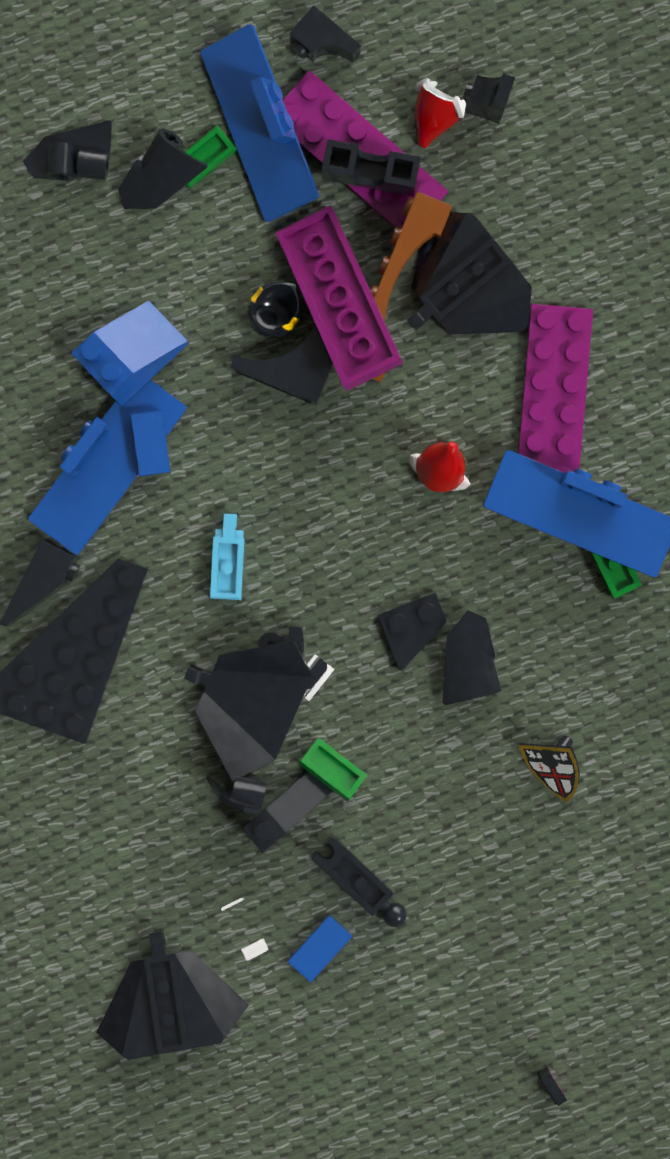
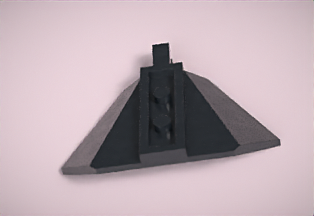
(470, 282)
(251, 703)
(169, 1005)

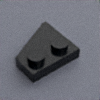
(412, 627)

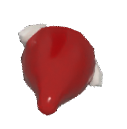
(435, 112)
(441, 467)

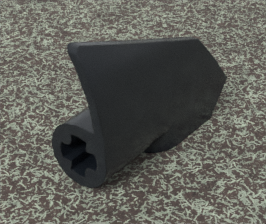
(72, 154)
(159, 173)
(469, 661)
(246, 794)

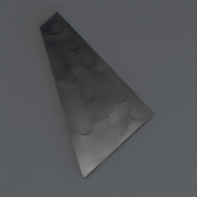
(68, 665)

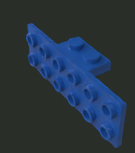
(259, 123)
(99, 469)
(580, 512)

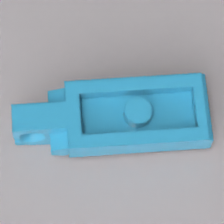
(227, 561)

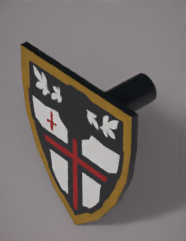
(554, 766)

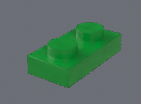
(616, 577)

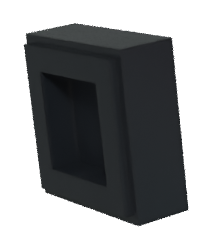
(552, 1086)

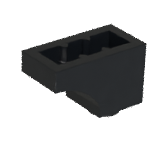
(320, 36)
(488, 96)

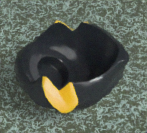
(274, 309)

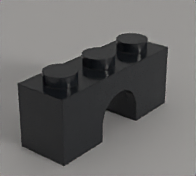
(387, 173)

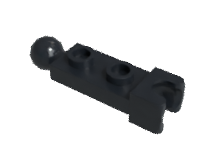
(360, 882)

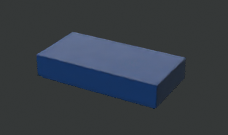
(150, 443)
(320, 948)

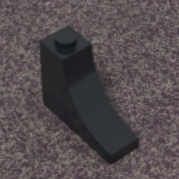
(297, 373)

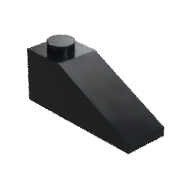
(45, 575)
(285, 811)

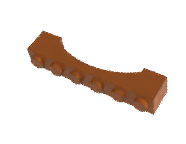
(424, 220)

